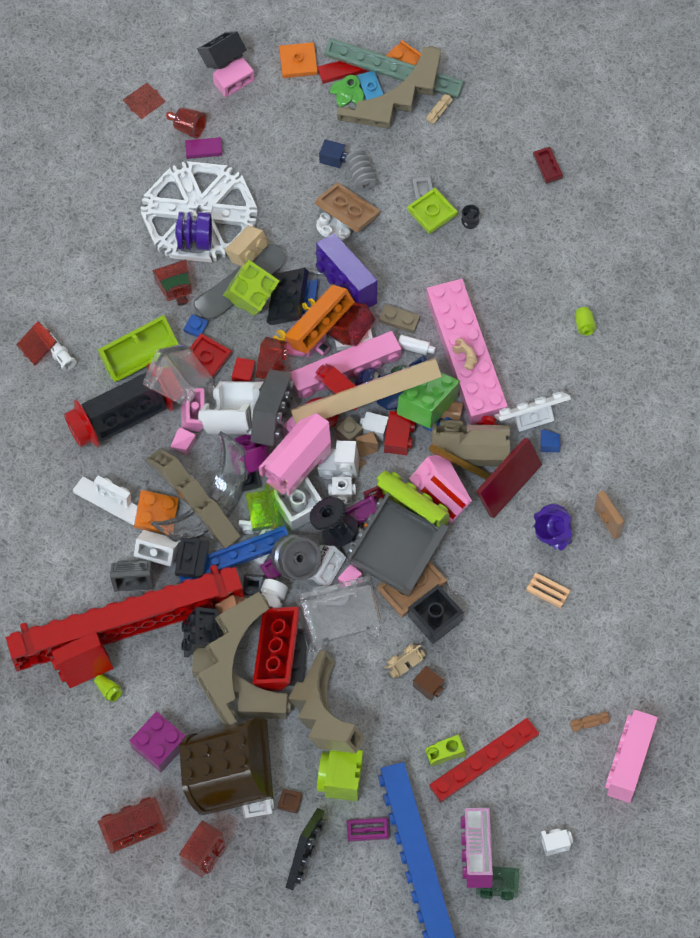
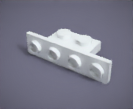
(533, 414)
(108, 497)

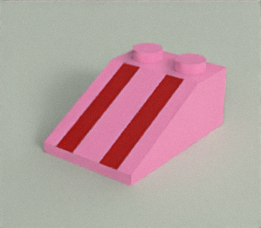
(442, 484)

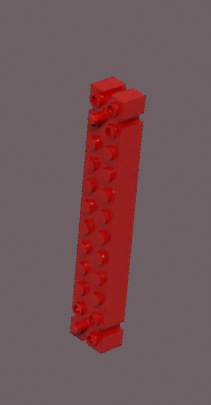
(124, 618)

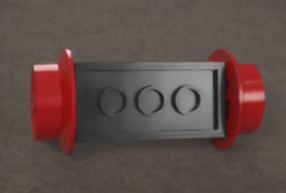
(115, 411)

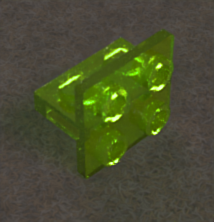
(262, 509)

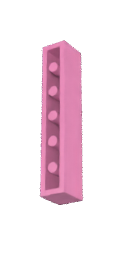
(349, 362)

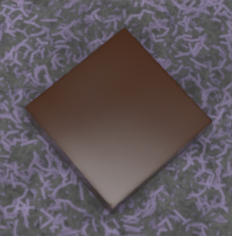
(290, 801)

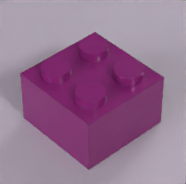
(157, 741)

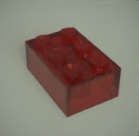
(132, 824)

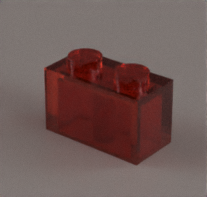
(271, 356)

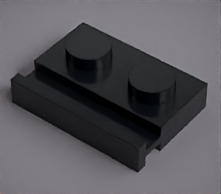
(192, 557)

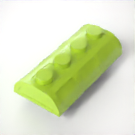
(136, 348)
(409, 498)

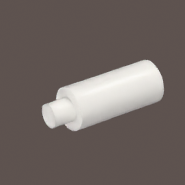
(416, 345)

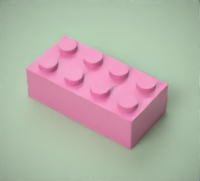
(632, 753)

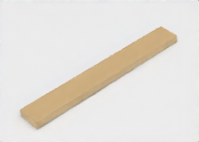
(369, 391)

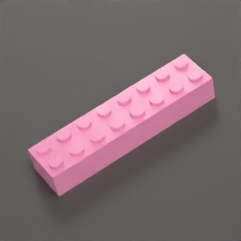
(456, 319)

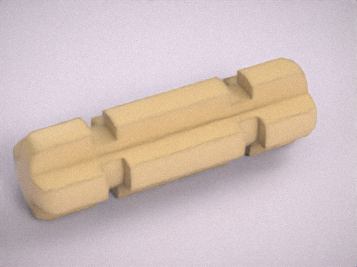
(439, 108)

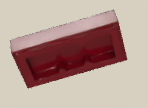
(547, 165)

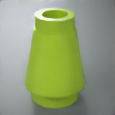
(108, 688)

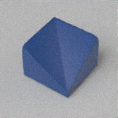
(549, 441)

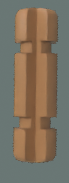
(589, 721)

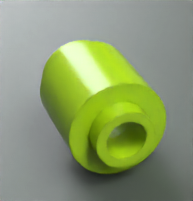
(585, 321)

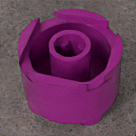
(255, 452)

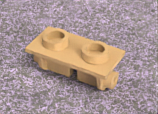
(410, 655)

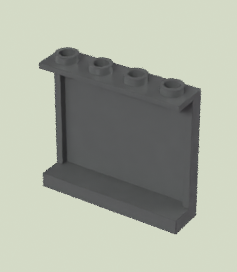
(396, 546)

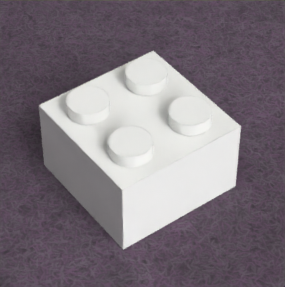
(297, 506)

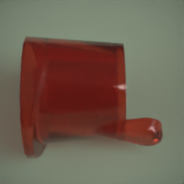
(188, 121)

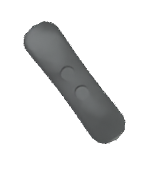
(213, 303)

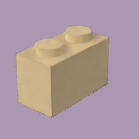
(247, 245)

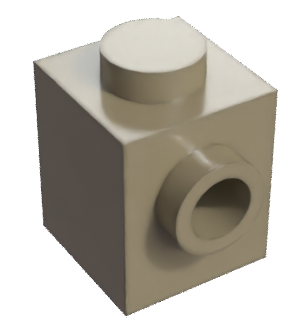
(348, 430)

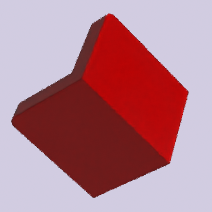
(243, 370)

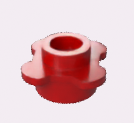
(487, 420)

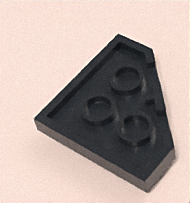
(305, 848)

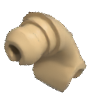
(471, 358)

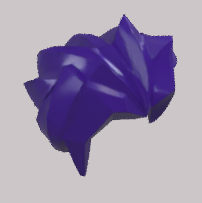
(553, 526)

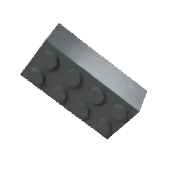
(272, 407)

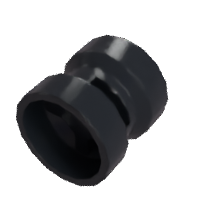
(470, 216)

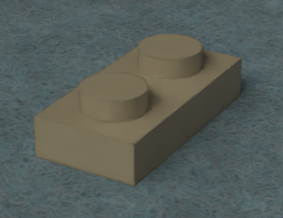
(399, 318)

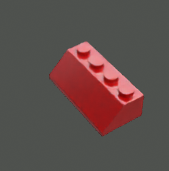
(276, 648)

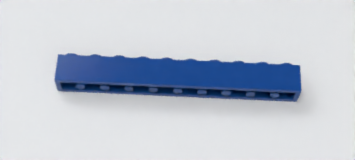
(415, 852)

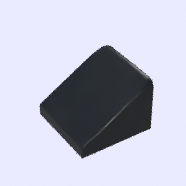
(252, 584)

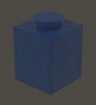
(332, 153)

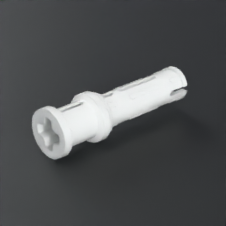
(61, 355)

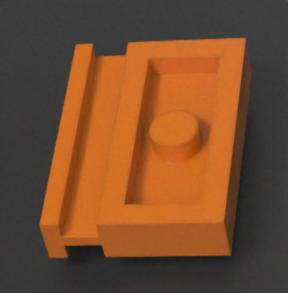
(405, 53)

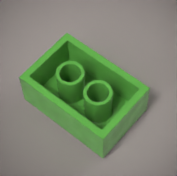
(428, 400)

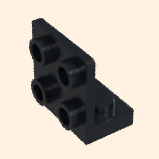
(199, 629)

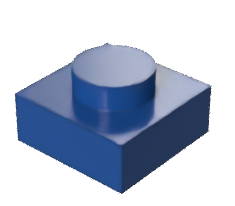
(195, 326)

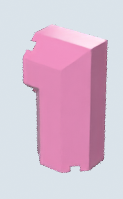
(297, 454)

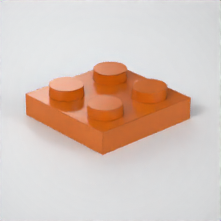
(154, 508)

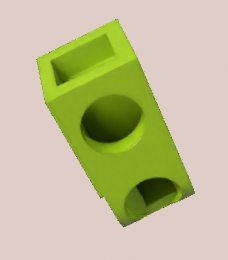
(445, 751)

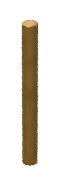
(458, 461)

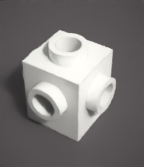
(342, 488)

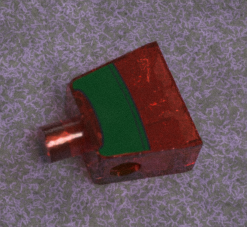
(174, 281)

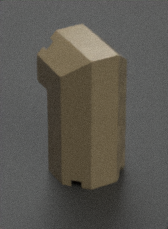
(475, 443)

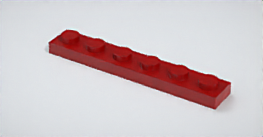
(483, 760)

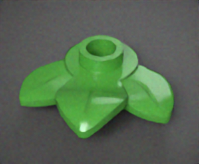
(345, 92)

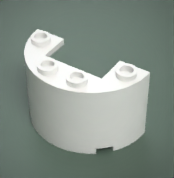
(233, 408)

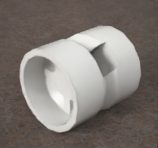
(274, 592)

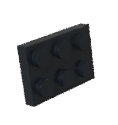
(288, 296)

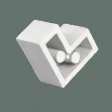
(341, 461)

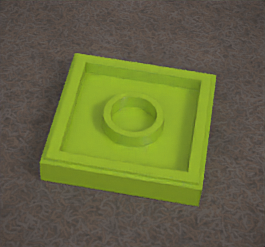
(432, 210)

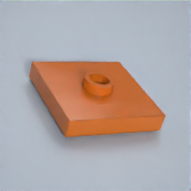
(298, 60)

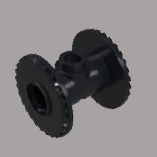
(336, 525)

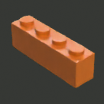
(319, 319)

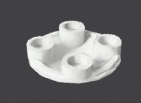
(329, 225)

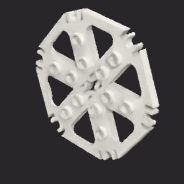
(192, 201)

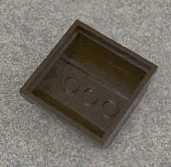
(227, 767)

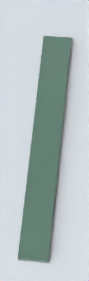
(386, 66)

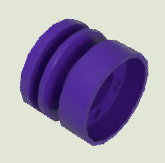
(194, 231)

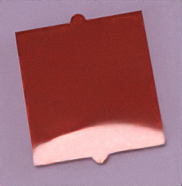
(144, 100)
(36, 343)

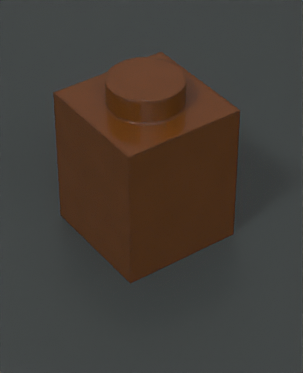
(429, 683)

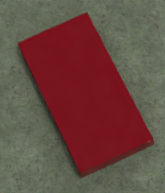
(509, 477)

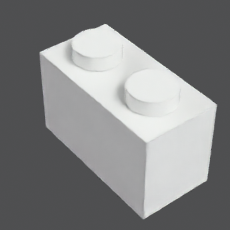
(156, 548)

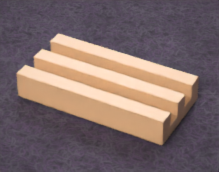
(565, 591)

